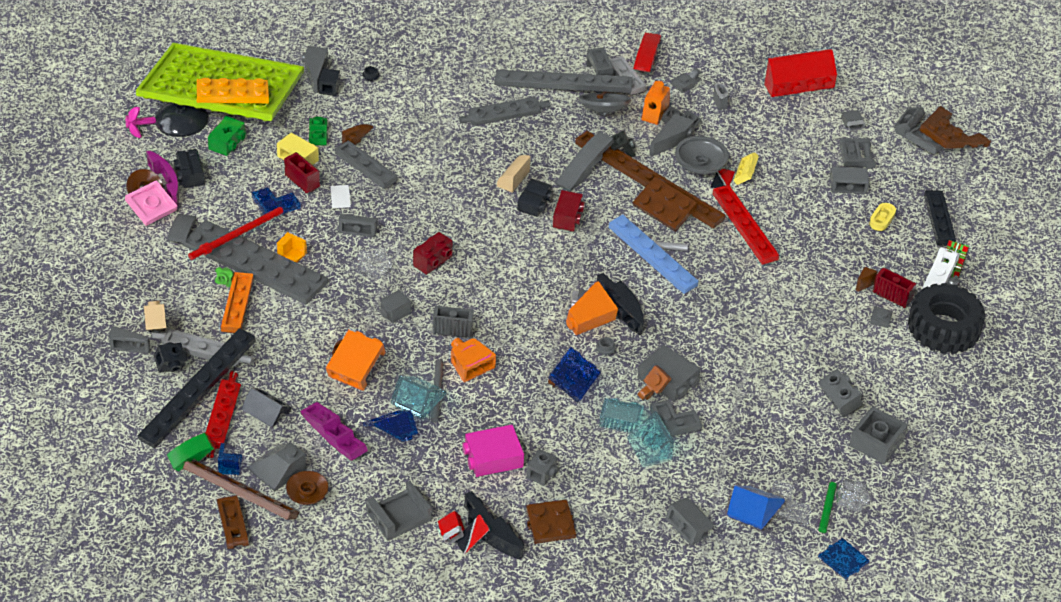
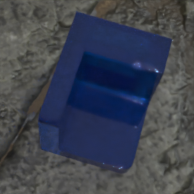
(229, 463)

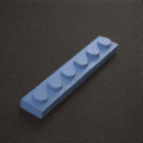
(653, 254)

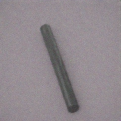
(437, 382)

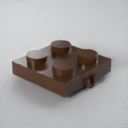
(550, 521)

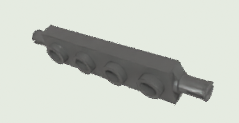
(504, 111)

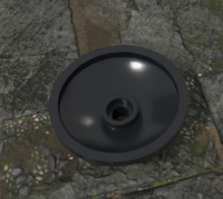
(180, 120)

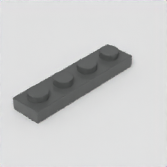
(366, 164)

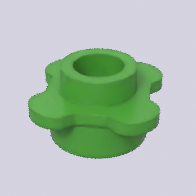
(227, 273)

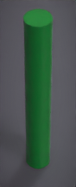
(827, 507)

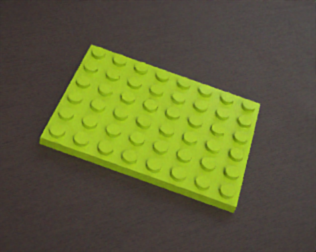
(178, 69)

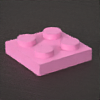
(151, 203)

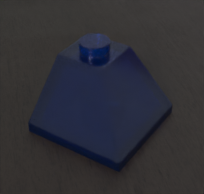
(395, 425)

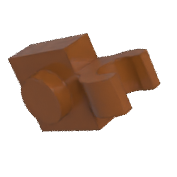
(656, 382)

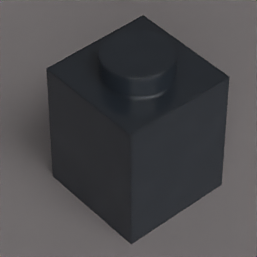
(329, 82)

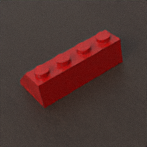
(800, 73)

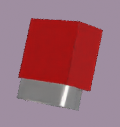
(451, 527)

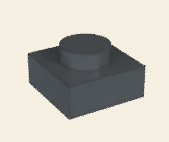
(881, 317)

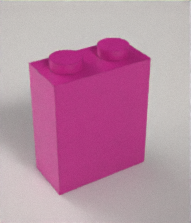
(493, 450)

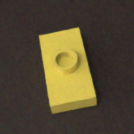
(746, 168)

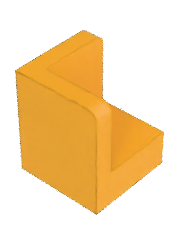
(292, 247)

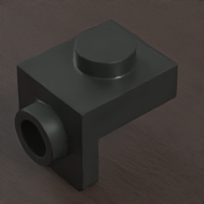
(622, 140)

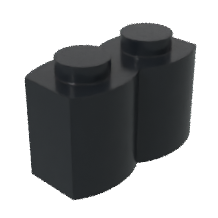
(535, 197)

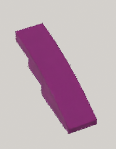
(333, 431)

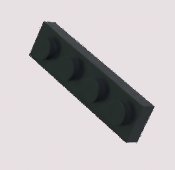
(939, 216)

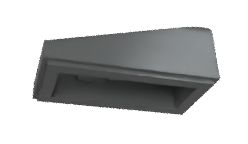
(124, 341)

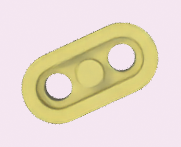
(882, 216)

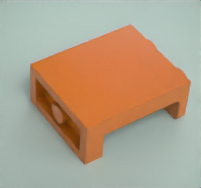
(354, 359)

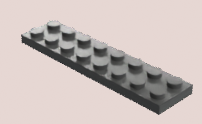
(263, 263)

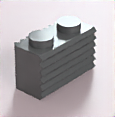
(849, 180)
(453, 321)

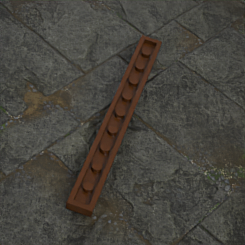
(643, 175)

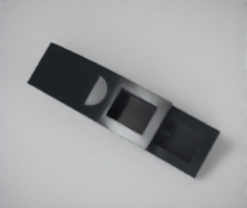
(627, 304)
(500, 533)

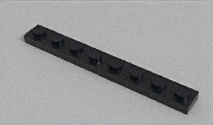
(196, 388)

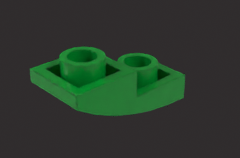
(318, 130)
(194, 448)

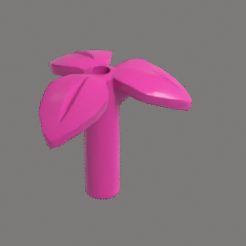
(132, 121)

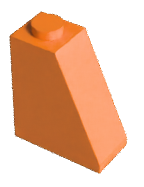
(591, 310)

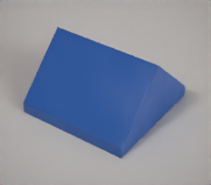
(753, 505)

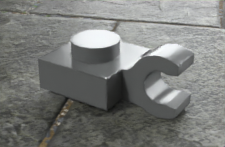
(686, 82)

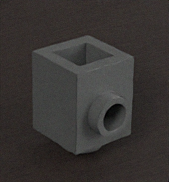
(542, 467)

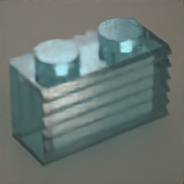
(621, 415)

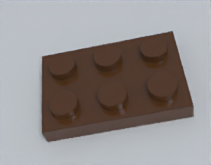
(665, 204)

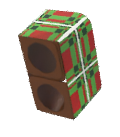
(960, 248)

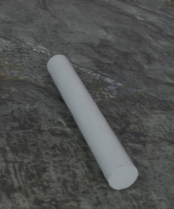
(673, 246)

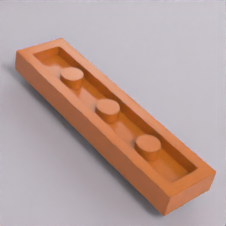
(237, 302)

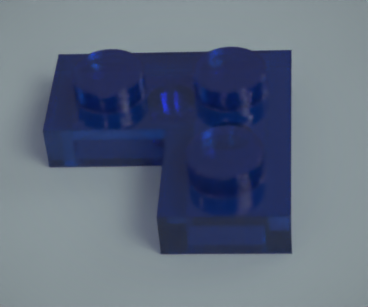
(267, 201)

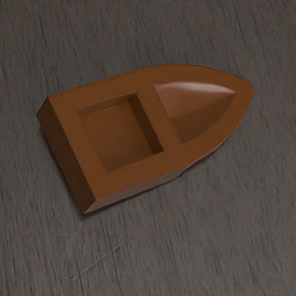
(355, 133)

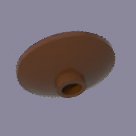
(141, 178)
(307, 481)

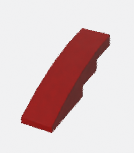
(647, 52)

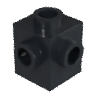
(170, 357)

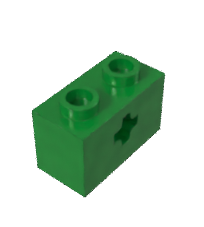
(226, 136)

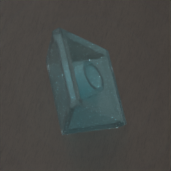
(416, 395)
(652, 441)

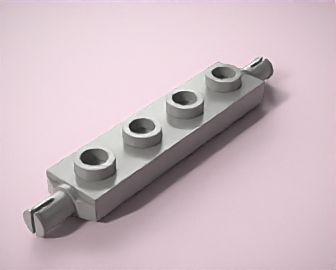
(196, 345)

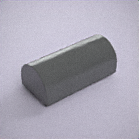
(909, 120)
(357, 225)

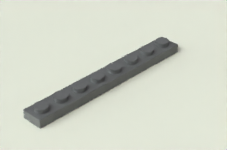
(565, 81)

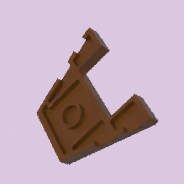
(947, 135)

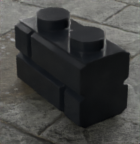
(189, 168)

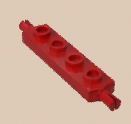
(222, 411)

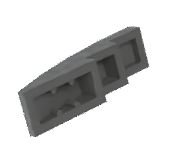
(583, 162)

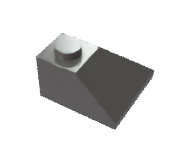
(279, 465)

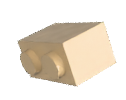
(155, 316)

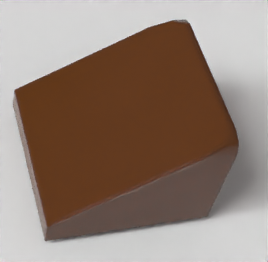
(866, 279)

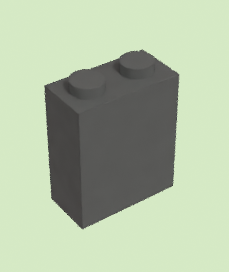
(682, 371)

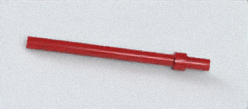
(207, 248)

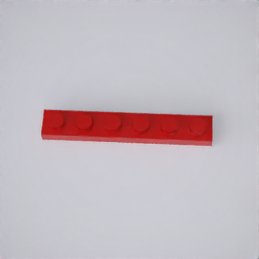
(745, 224)

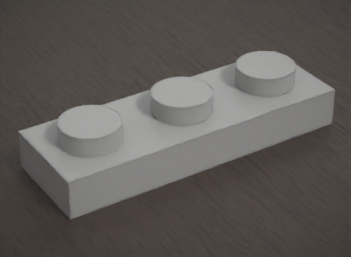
(622, 68)

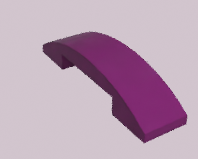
(160, 165)

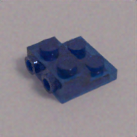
(574, 374)

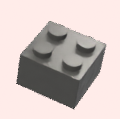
(878, 435)

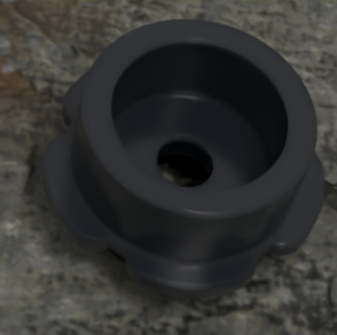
(370, 73)

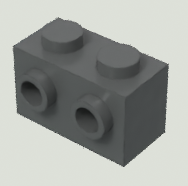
(840, 392)

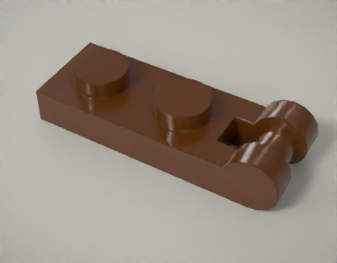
(232, 521)

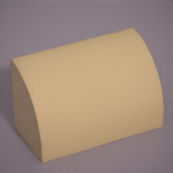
(515, 173)

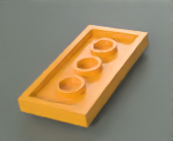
(232, 90)

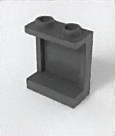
(399, 512)

